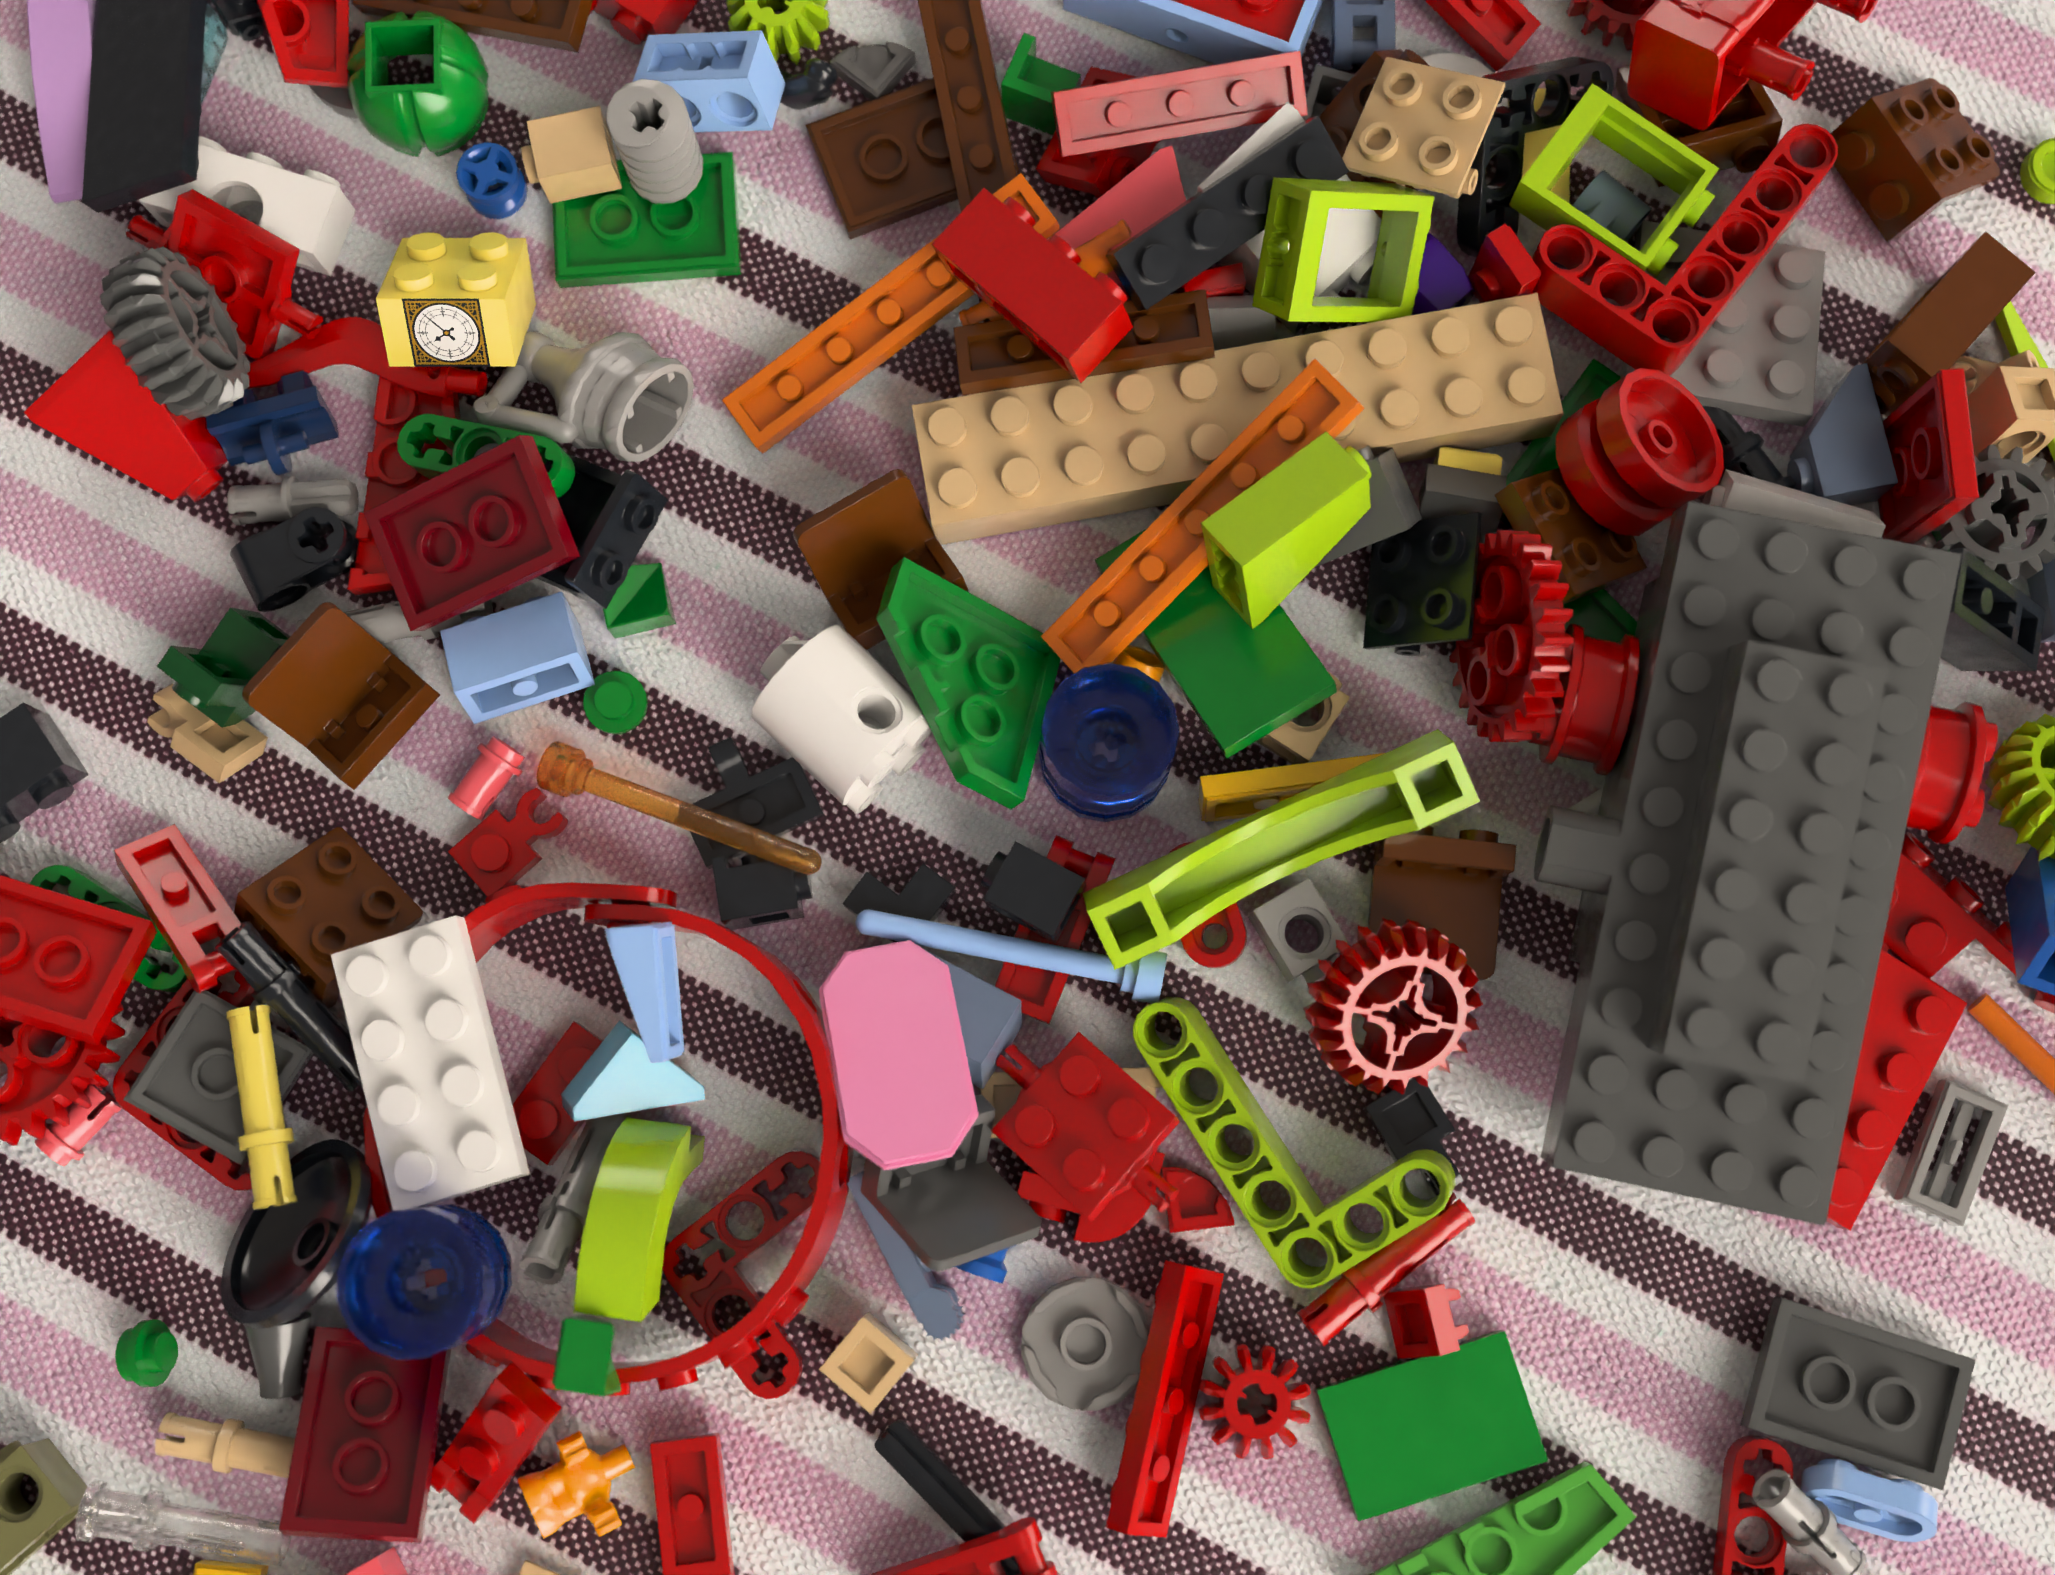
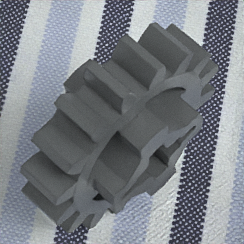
(2008, 503)

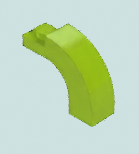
(631, 1217)

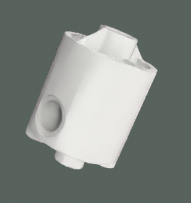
(840, 714)

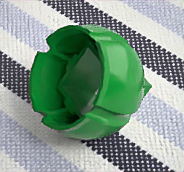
(418, 115)

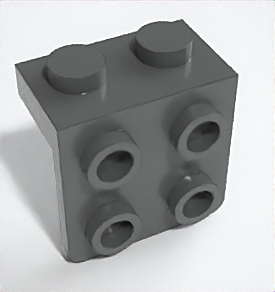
(953, 1205)

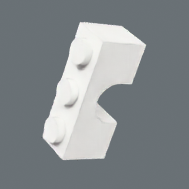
(296, 207)

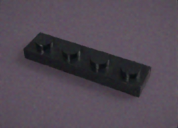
(1220, 215)

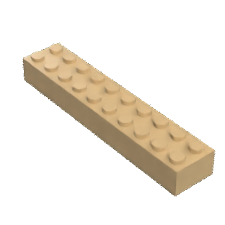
(1147, 433)

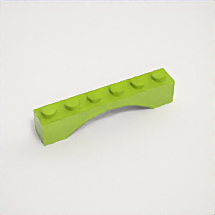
(1358, 807)

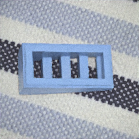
(649, 975)

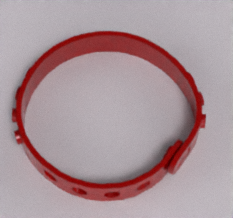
(631, 905)

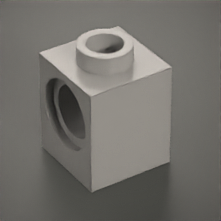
(1297, 903)

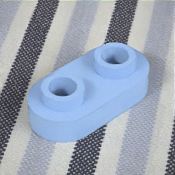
(1871, 1503)

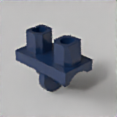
(275, 425)

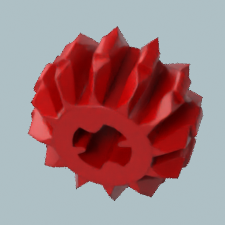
(1240, 1419)

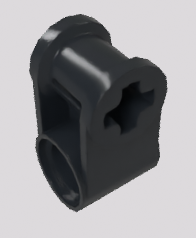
(287, 559)

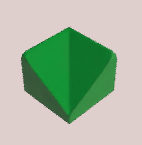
(640, 602)
(584, 1357)

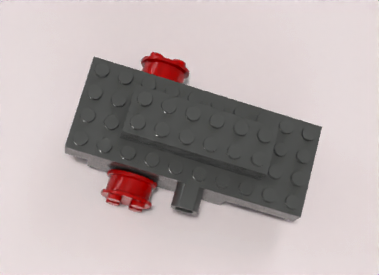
(1745, 849)

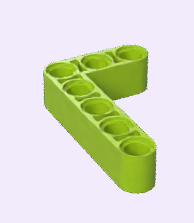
(1274, 1162)

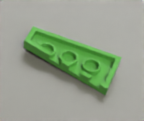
(1536, 1533)

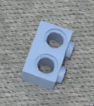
(722, 77)

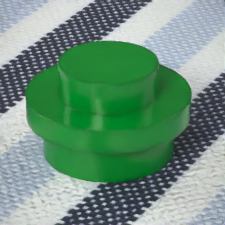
(615, 702)
(146, 1353)

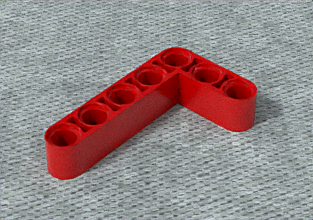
(1649, 307)

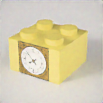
(457, 301)

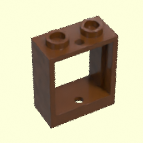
(1945, 320)

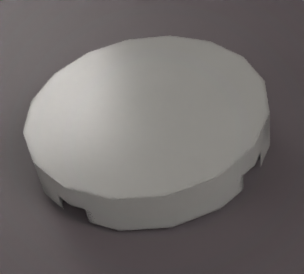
(1084, 1343)

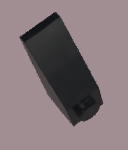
(1991, 622)

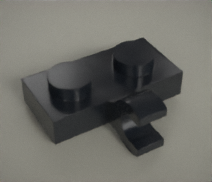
(769, 800)

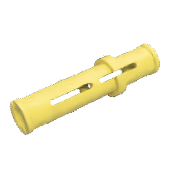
(261, 1108)

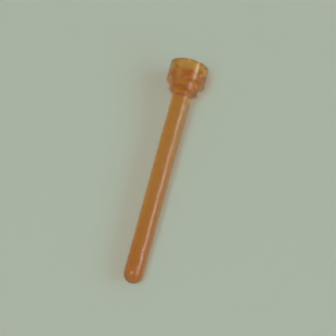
(568, 771)

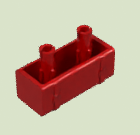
(1702, 52)

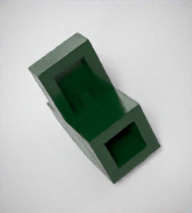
(219, 671)

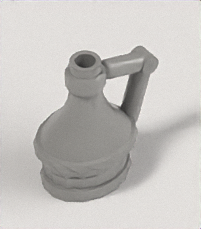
(605, 395)

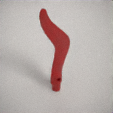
(362, 345)

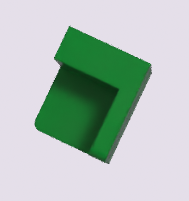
(1029, 87)

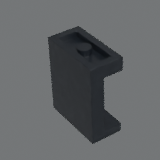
(609, 525)

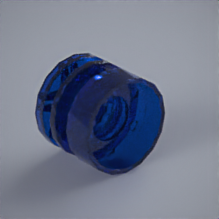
(1125, 713)
(386, 1289)

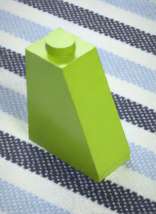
(1285, 526)

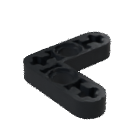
(1507, 135)

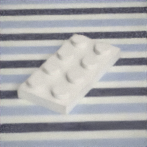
(429, 1064)

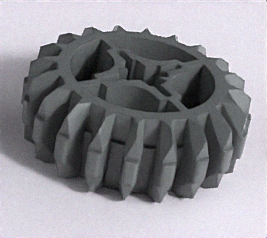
(175, 333)

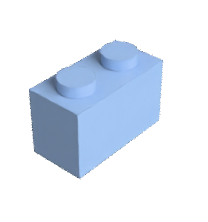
(516, 657)

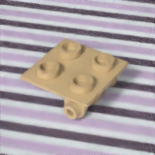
(1423, 127)

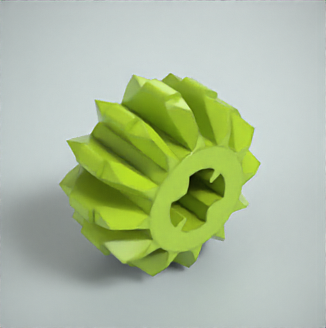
(784, 32)

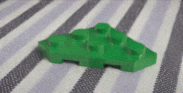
(973, 676)

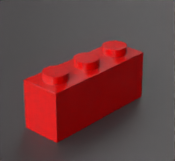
(1035, 283)

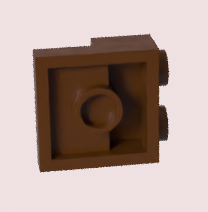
(1736, 138)

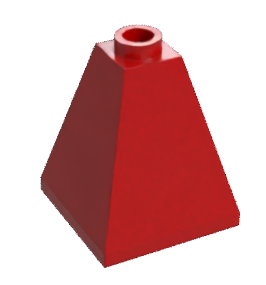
(118, 422)

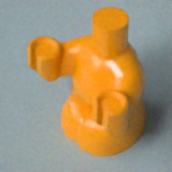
(576, 1486)

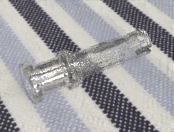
(156, 1521)

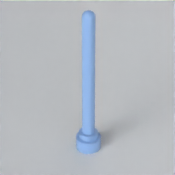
(1139, 977)

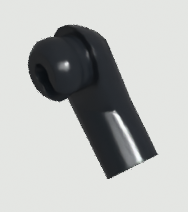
(810, 87)

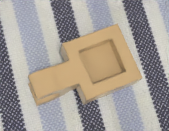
(202, 741)

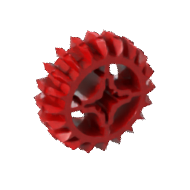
(1379, 975)

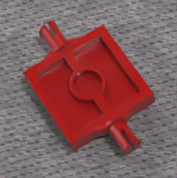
(242, 260)
(1086, 1127)

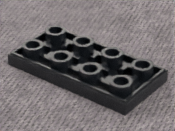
(143, 99)

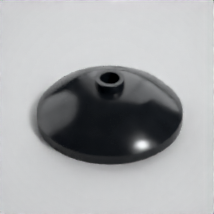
(292, 1252)

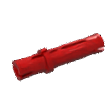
(1375, 1276)

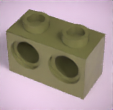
(60, 1491)

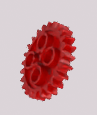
(1516, 639)
(43, 1083)

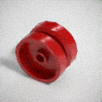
(1639, 452)

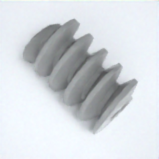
(655, 140)

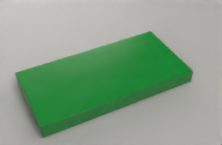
(1230, 674)

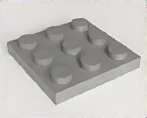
(1764, 343)

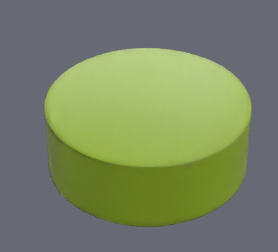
(2038, 172)

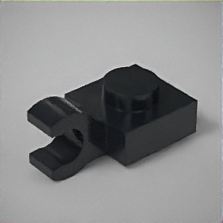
(1412, 1124)

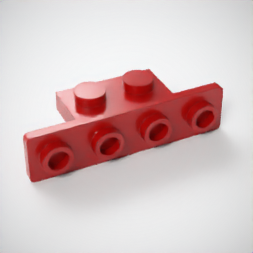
(1936, 917)

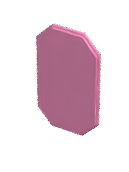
(897, 1055)

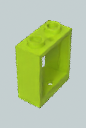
(1639, 143)
(1299, 217)

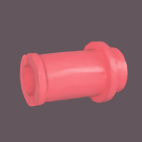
(487, 777)
(66, 1143)

